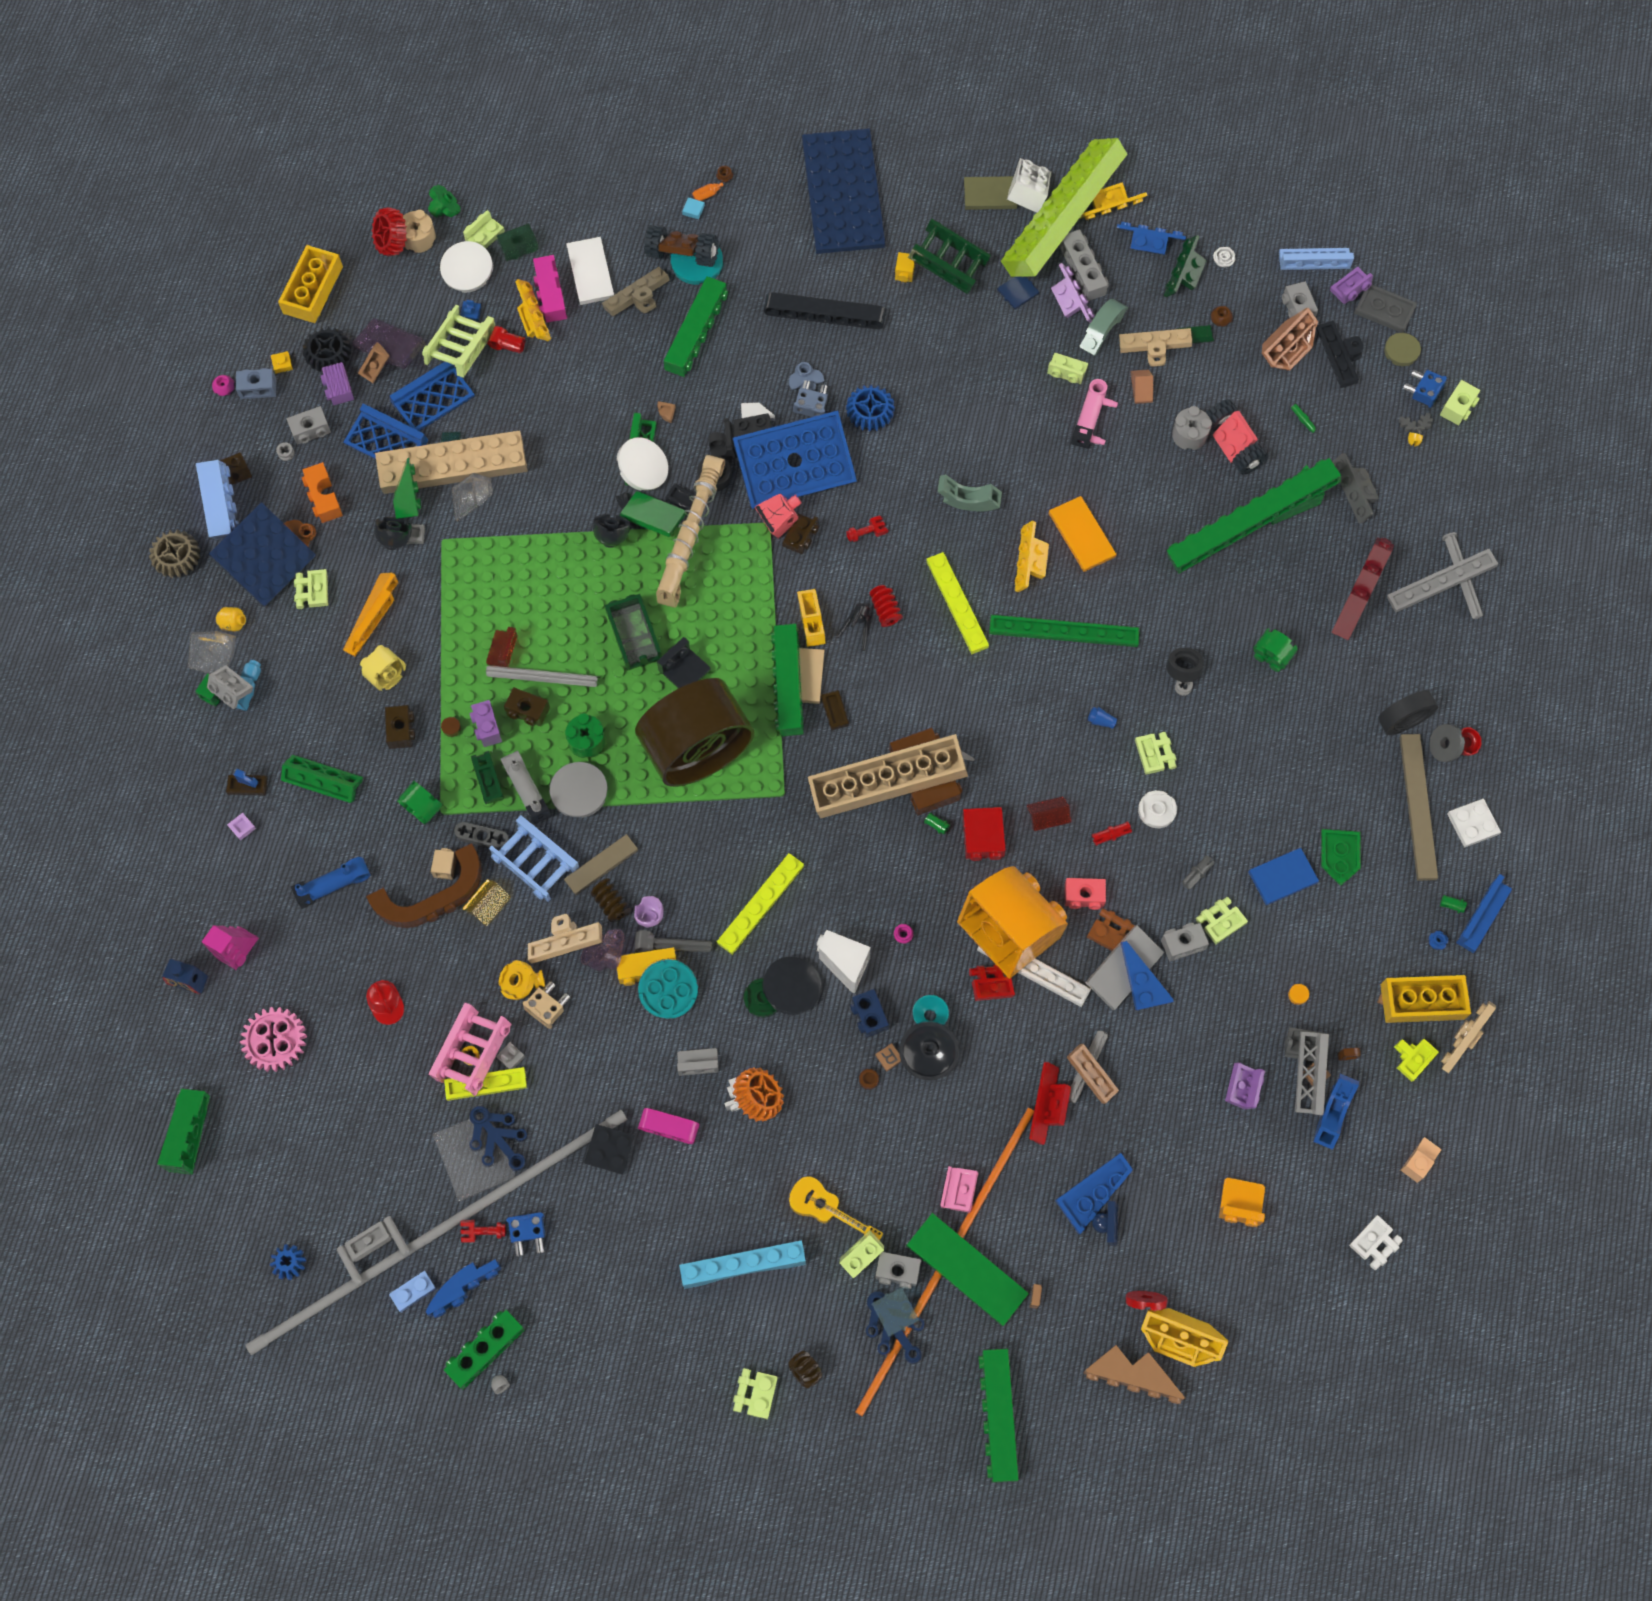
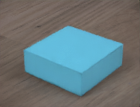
(693, 208)

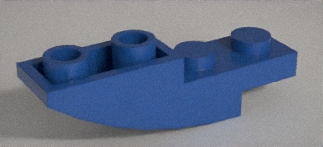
(453, 1291)

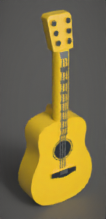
(812, 1200)

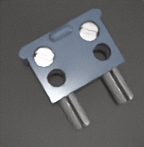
(810, 402)

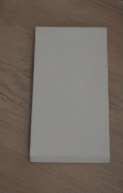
(1111, 977)

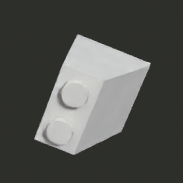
(844, 958)

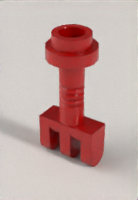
(874, 526)
(499, 1230)

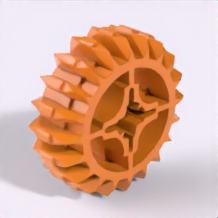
(754, 1097)

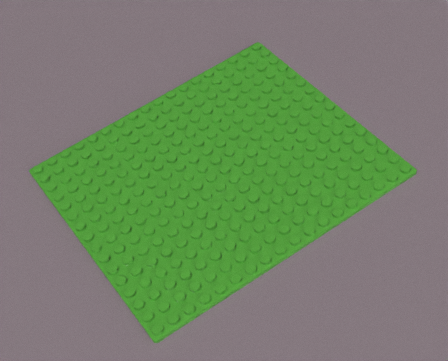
(556, 600)

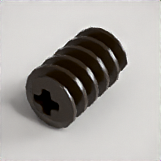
(608, 901)

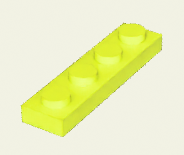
(493, 1083)

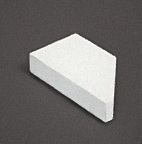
(754, 409)

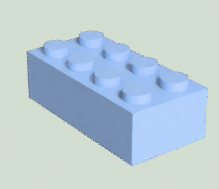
(217, 498)

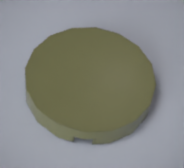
(1402, 349)

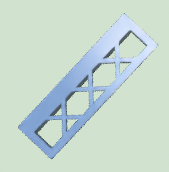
(1315, 258)

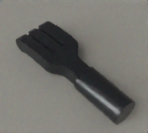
(622, 500)

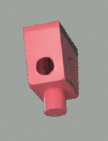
(779, 513)

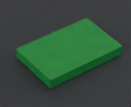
(653, 514)

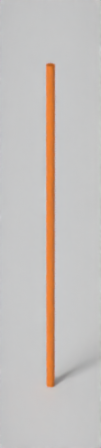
(936, 1276)

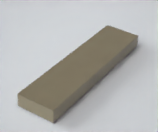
(601, 864)

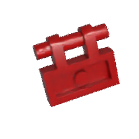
(991, 988)

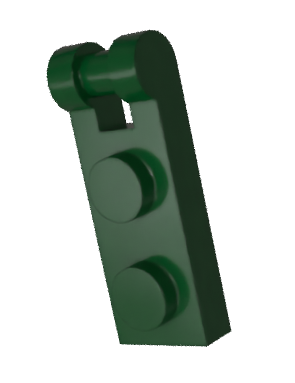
(487, 778)

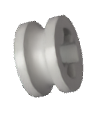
(285, 456)
(1181, 691)

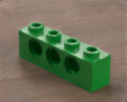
(512, 1331)

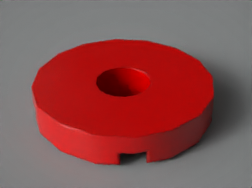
(1144, 1299)

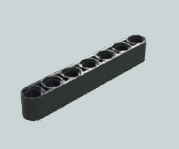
(824, 310)

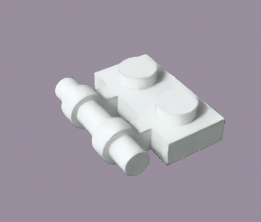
(1371, 1237)

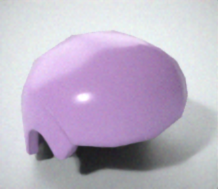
(649, 912)

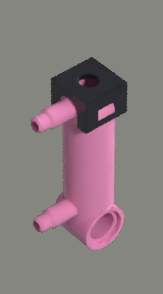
(1094, 400)

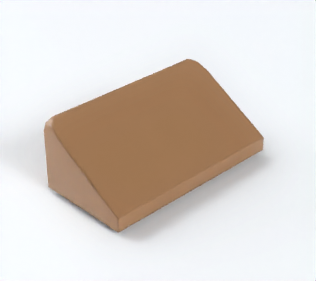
(374, 363)

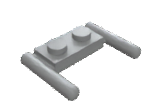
(367, 1243)

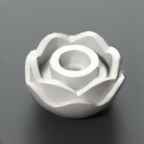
(1224, 252)

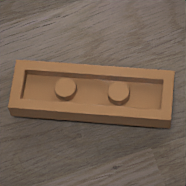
(1092, 1073)

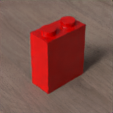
(983, 833)

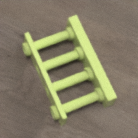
(469, 352)

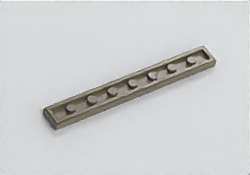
(1418, 807)

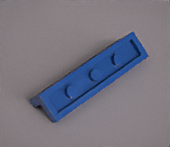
(1484, 914)

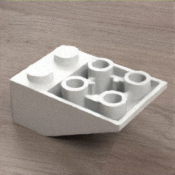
(1029, 185)

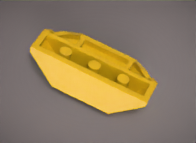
(1183, 1337)

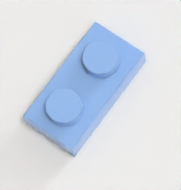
(412, 1291)

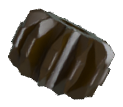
(805, 1369)

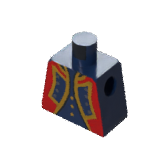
(182, 975)

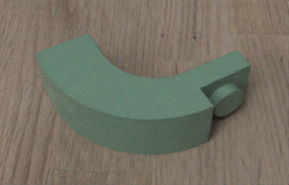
(1105, 319)
(969, 498)

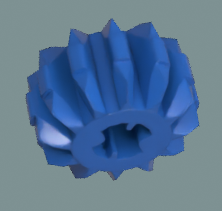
(295, 1259)

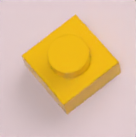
(281, 362)

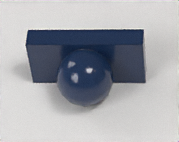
(1108, 1223)

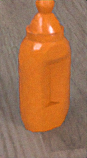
(706, 191)

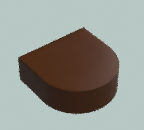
(1349, 1054)

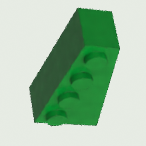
(184, 1132)

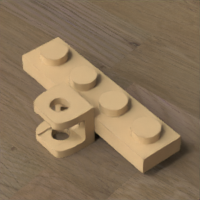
(1155, 343)
(565, 939)
(1468, 1036)

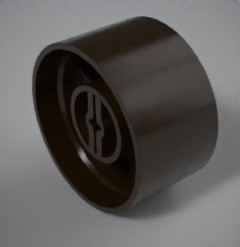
(694, 732)

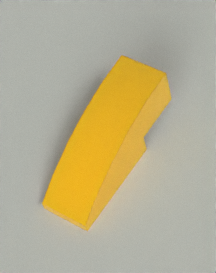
(811, 617)

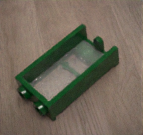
(633, 631)

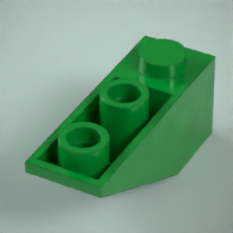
(405, 499)

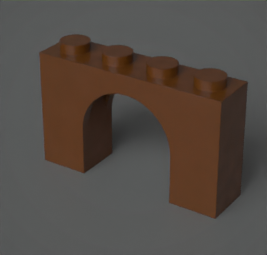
(932, 797)

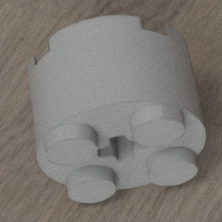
(1191, 428)

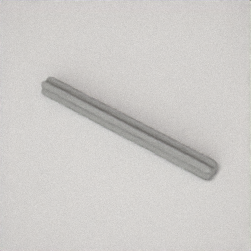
(541, 676)

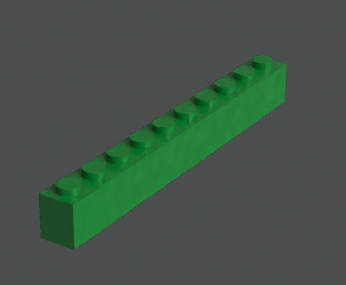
(1254, 515)

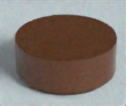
(451, 726)
(868, 1079)

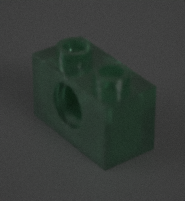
(510, 241)

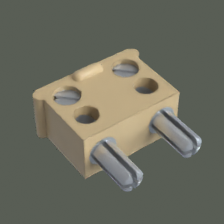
(543, 1008)

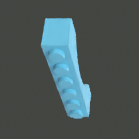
(742, 1263)

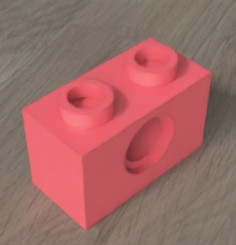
(1095, 888)

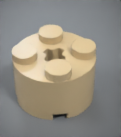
(419, 231)

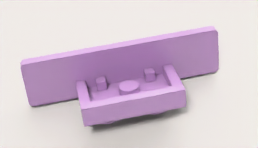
(1069, 295)

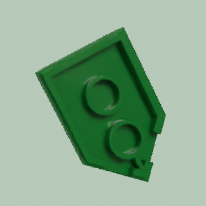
(1340, 854)

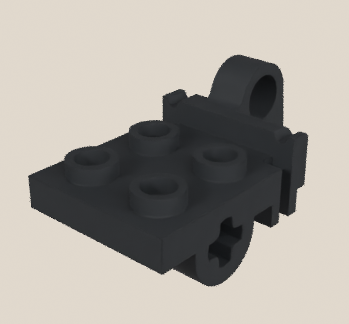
(723, 444)

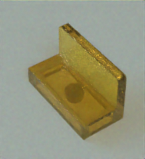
(487, 902)

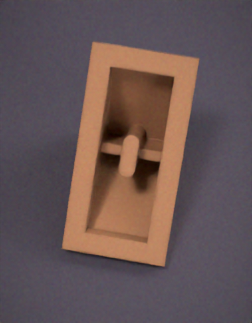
(1142, 386)

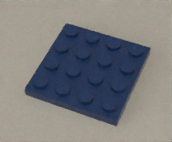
(262, 554)

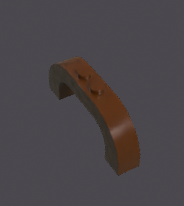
(437, 904)

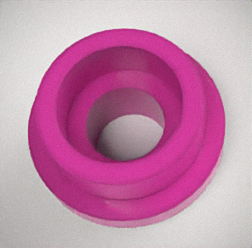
(903, 928)

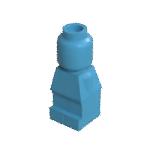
(250, 674)

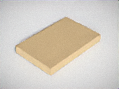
(811, 674)

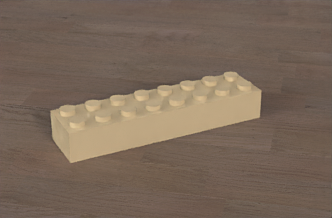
(454, 460)
(887, 776)

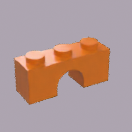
(325, 505)

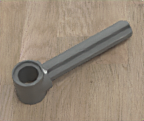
(646, 942)

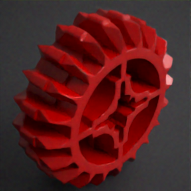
(389, 231)

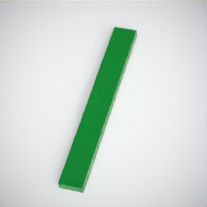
(1064, 630)

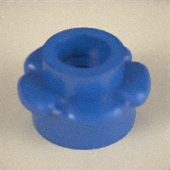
(1433, 940)

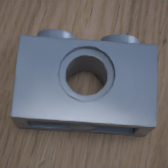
(249, 389)

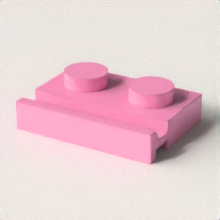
(959, 1189)

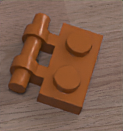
(1105, 934)

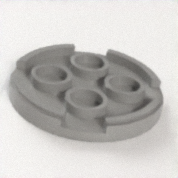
(578, 789)

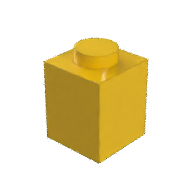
(904, 268)

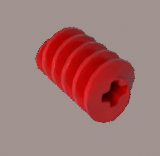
(885, 606)

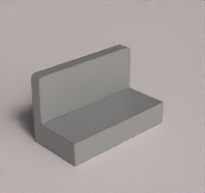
(697, 1062)

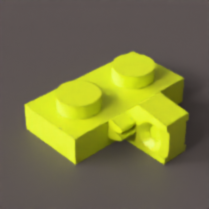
(1414, 1057)

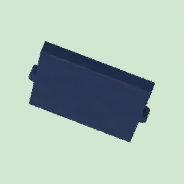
(1018, 291)

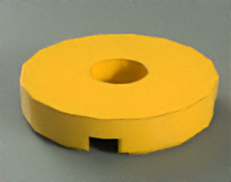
(524, 984)

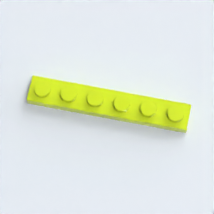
(957, 603)
(760, 904)

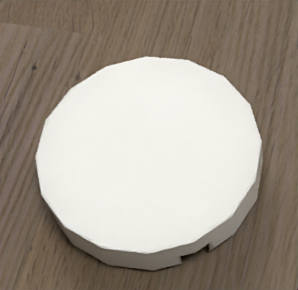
(1157, 809)

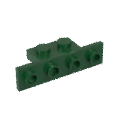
(1187, 269)

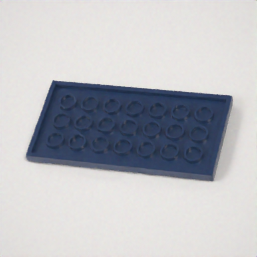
(843, 191)

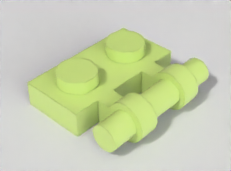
(317, 589)
(1150, 755)
(1226, 924)
(761, 1397)

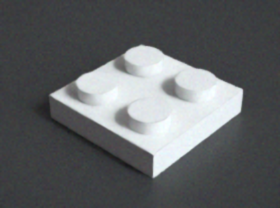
(1474, 823)

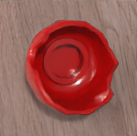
(1472, 741)

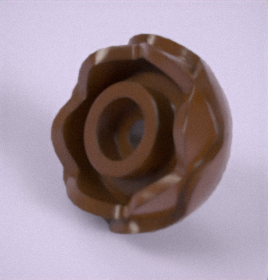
(1220, 320)

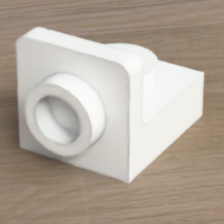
(731, 1105)

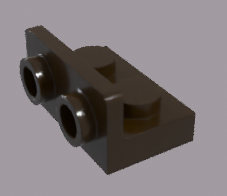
(800, 534)

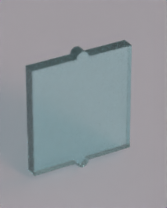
(895, 1312)

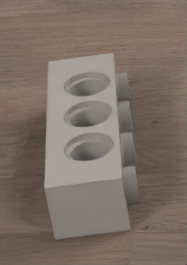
(1077, 253)

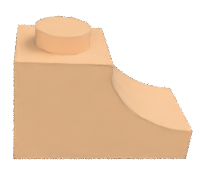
(1421, 1160)

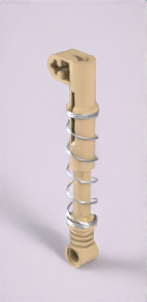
(677, 561)

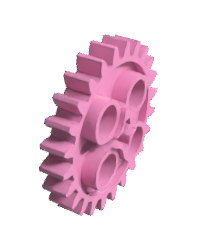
(291, 1036)

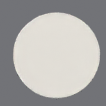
(466, 266)
(642, 464)

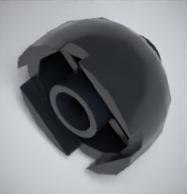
(611, 530)
(392, 532)

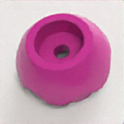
(223, 390)

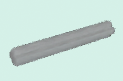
(1095, 1049)

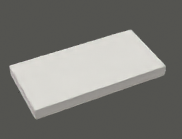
(590, 270)

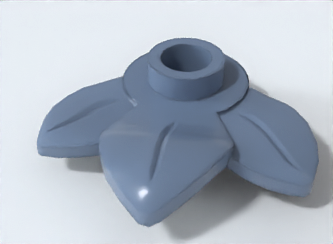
(797, 379)

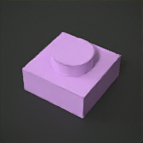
(241, 826)

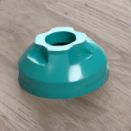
(931, 1003)

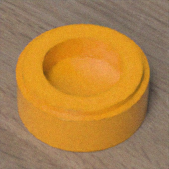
(1298, 994)

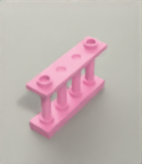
(458, 1035)

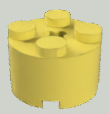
(382, 668)

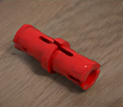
(1111, 833)

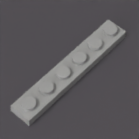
(1442, 580)

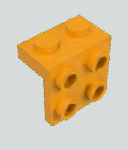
(1242, 1202)

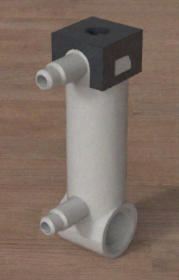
(525, 787)

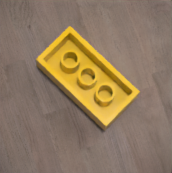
(310, 284)
(1425, 999)

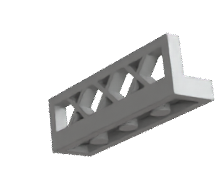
(1318, 1076)

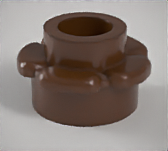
(724, 170)

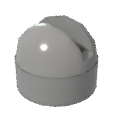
(499, 1384)

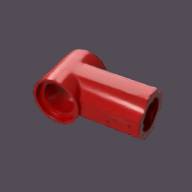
(502, 339)

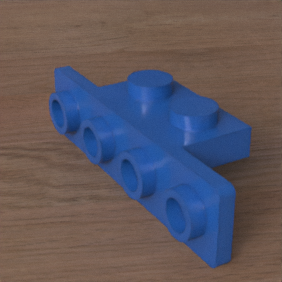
(1150, 240)

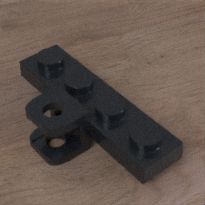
(1340, 352)

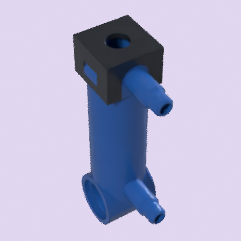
(352, 872)

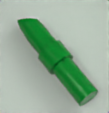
(1304, 419)

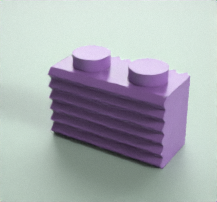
(337, 384)

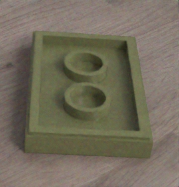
(987, 193)

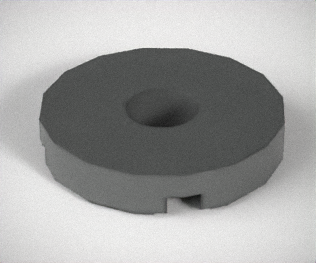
(1438, 739)

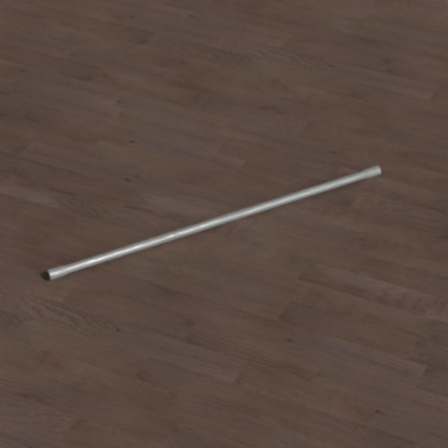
(264, 1339)

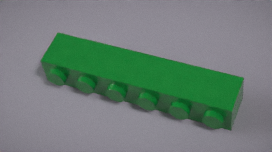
(695, 326)
(788, 680)
(999, 1414)

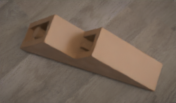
(1143, 1375)

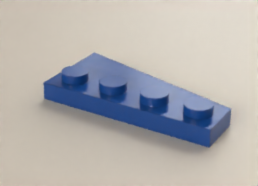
(1088, 1196)

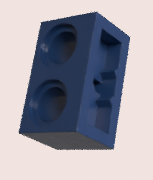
(874, 1012)

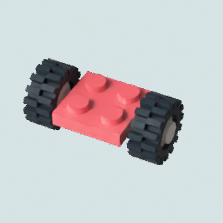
(1236, 437)

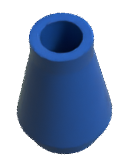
(1101, 718)

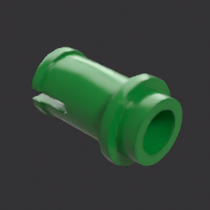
(936, 823)
(1453, 903)

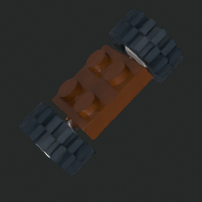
(704, 246)

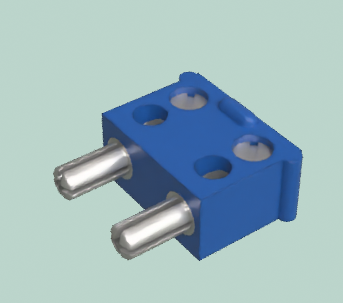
(1428, 388)
(526, 1226)

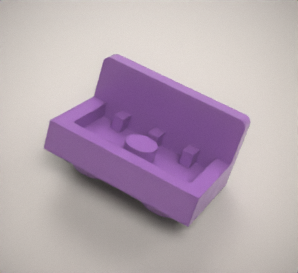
(1351, 285)
(1245, 1086)

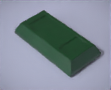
(1201, 334)

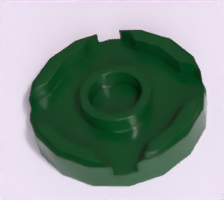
(756, 1001)

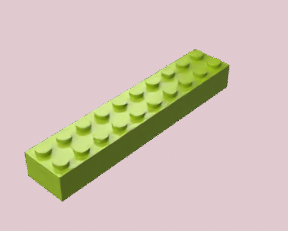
(1064, 207)

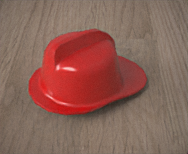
(385, 1002)

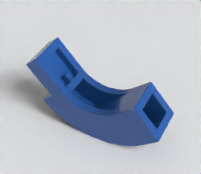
(1335, 1108)

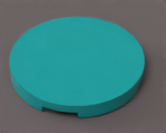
(689, 272)
(668, 988)

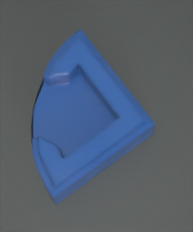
(240, 776)

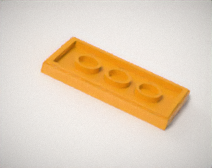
(1082, 533)

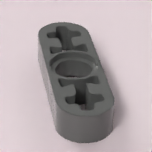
(497, 834)

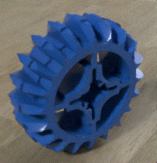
(881, 407)

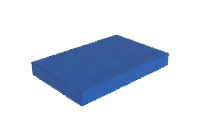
(1283, 876)

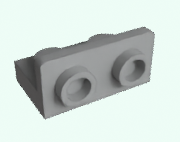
(228, 686)

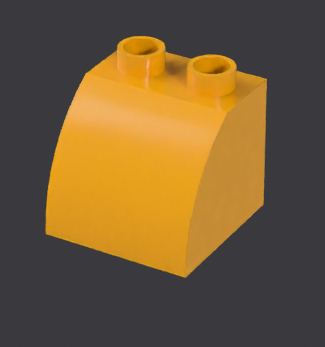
(1011, 919)

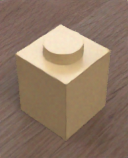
(444, 864)

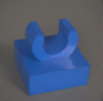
(471, 310)

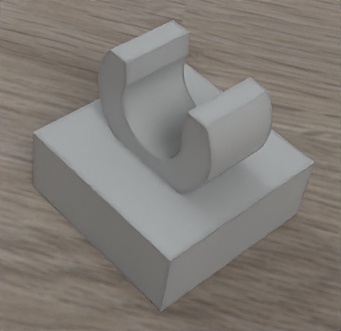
(510, 1056)

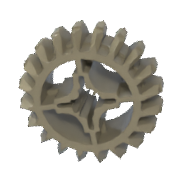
(185, 548)

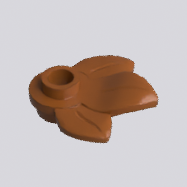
(299, 530)

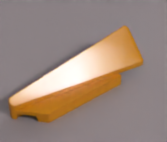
(372, 612)

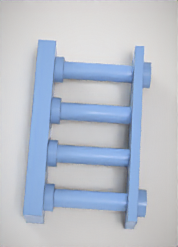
(552, 851)

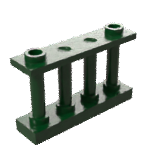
(943, 269)

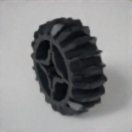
(327, 344)

